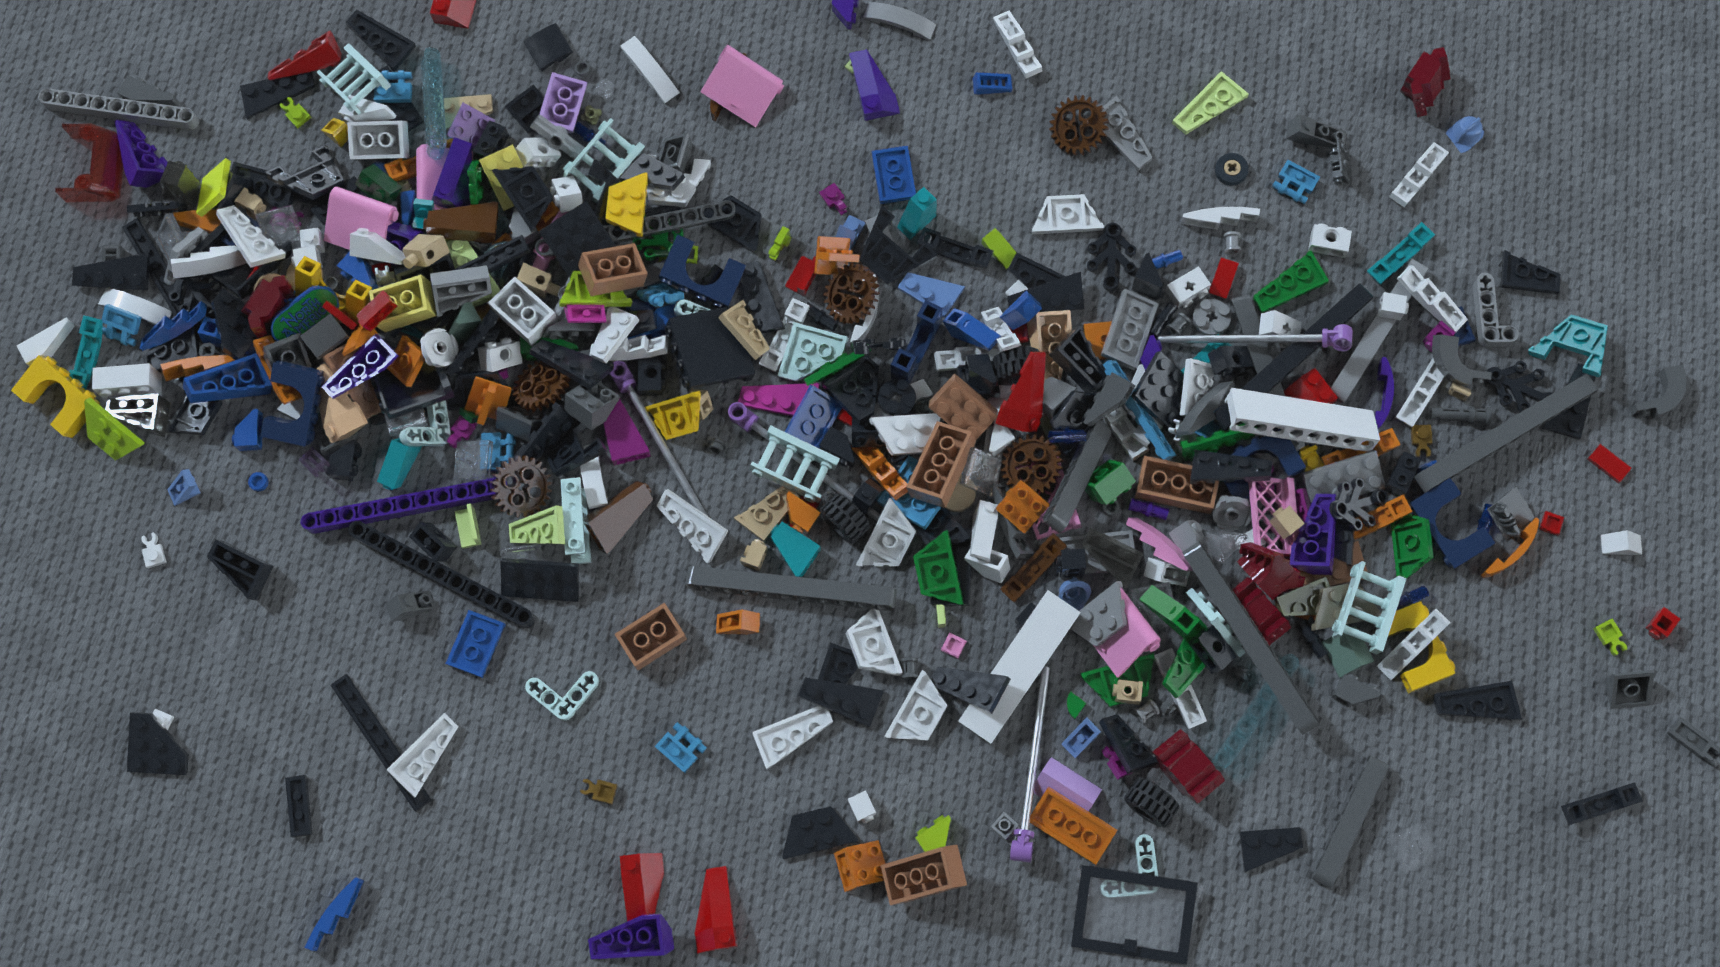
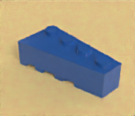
(228, 381)

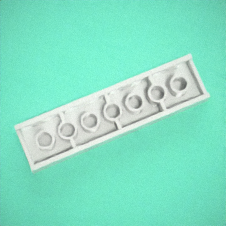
(1303, 417)
(1023, 662)

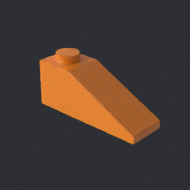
(191, 220)

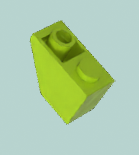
(934, 836)

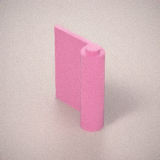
(742, 86)
(428, 173)
(352, 211)
(1130, 641)

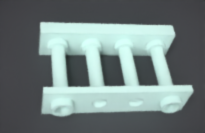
(362, 65)
(621, 164)
(809, 453)
(574, 510)
(1389, 605)

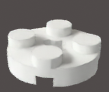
(430, 351)

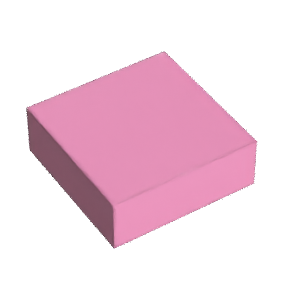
(953, 645)

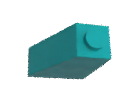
(918, 213)
(397, 464)
(794, 548)

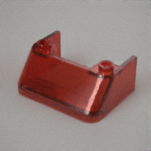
(106, 166)

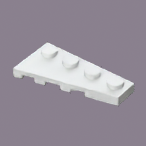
(693, 524)

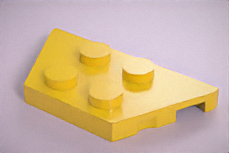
(627, 204)
(677, 415)

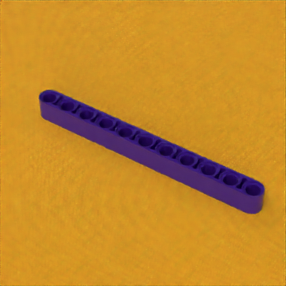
(396, 506)

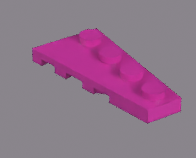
(774, 398)

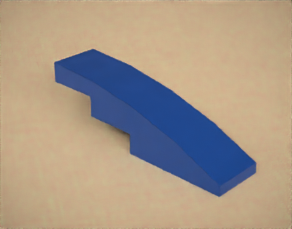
(168, 329)
(339, 907)

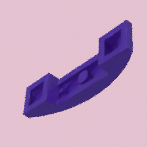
(1385, 374)

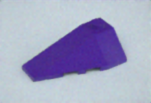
(139, 160)
(635, 938)

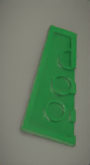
(1296, 281)
(1214, 443)
(1185, 665)

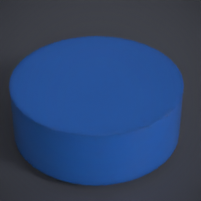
(258, 481)

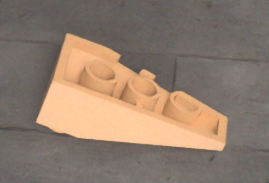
(1046, 332)
(340, 415)

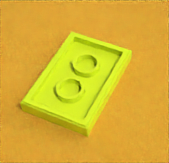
(213, 187)

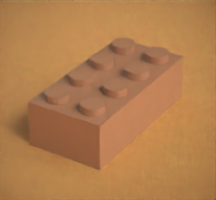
(940, 464)
(1170, 485)
(923, 875)

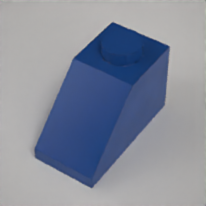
(1021, 311)
(248, 432)

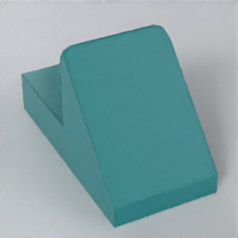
(421, 210)

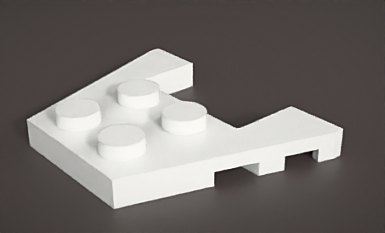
(683, 193)

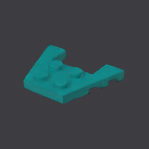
(1576, 336)

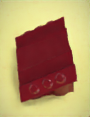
(1427, 79)
(266, 302)
(1269, 569)
(1261, 610)
(1188, 767)

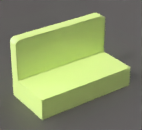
(468, 527)

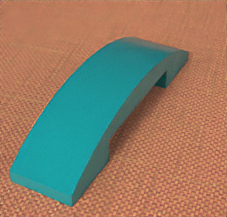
(1401, 253)
(88, 350)

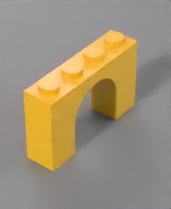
(309, 274)
(39, 377)
(1437, 665)

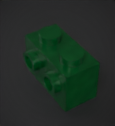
(378, 184)

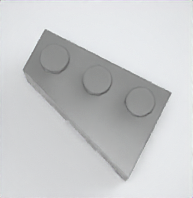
(459, 287)

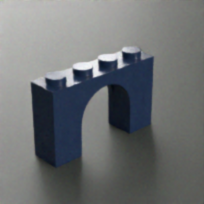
(675, 274)
(907, 362)
(308, 383)
(1279, 448)
(1455, 551)

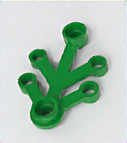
(658, 240)

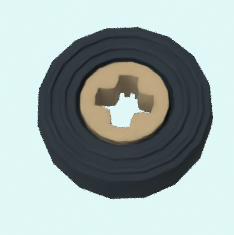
(1234, 177)

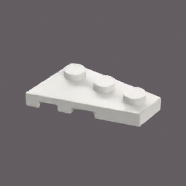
(612, 333)
(1196, 382)

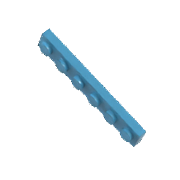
(1143, 418)

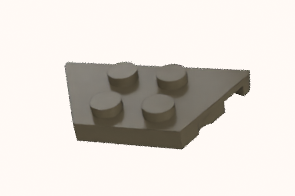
(1331, 602)

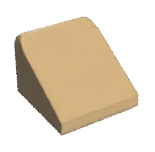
(1459, 391)

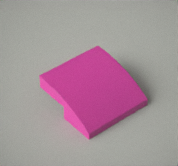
(585, 313)

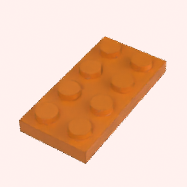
(1072, 825)

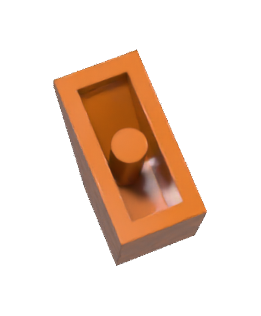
(801, 514)
(738, 622)

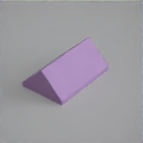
(563, 101)
(1066, 783)

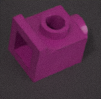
(1440, 329)

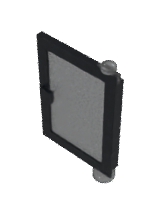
(1134, 913)

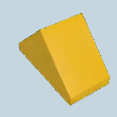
(336, 131)

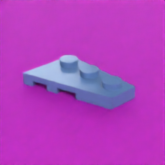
(933, 290)

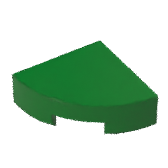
(1074, 705)

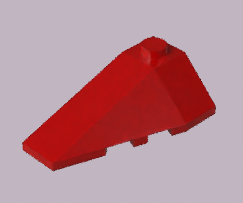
(320, 54)
(1025, 403)
(641, 882)
(715, 916)

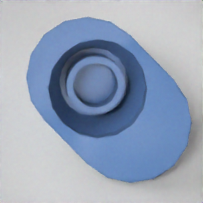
(1466, 133)
(1075, 593)

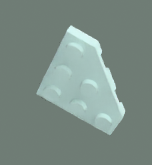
(808, 350)
(1216, 620)

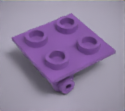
(469, 124)

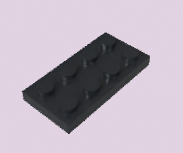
(404, 111)
(539, 579)

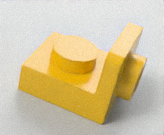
(1310, 457)

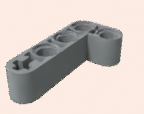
(1490, 311)

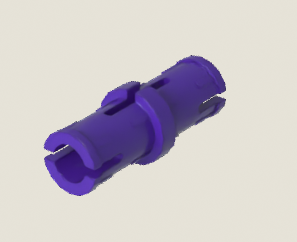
(1148, 509)

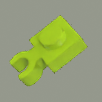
(295, 114)
(782, 239)
(1609, 633)

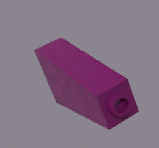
(623, 437)

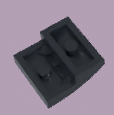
(548, 46)
(526, 107)

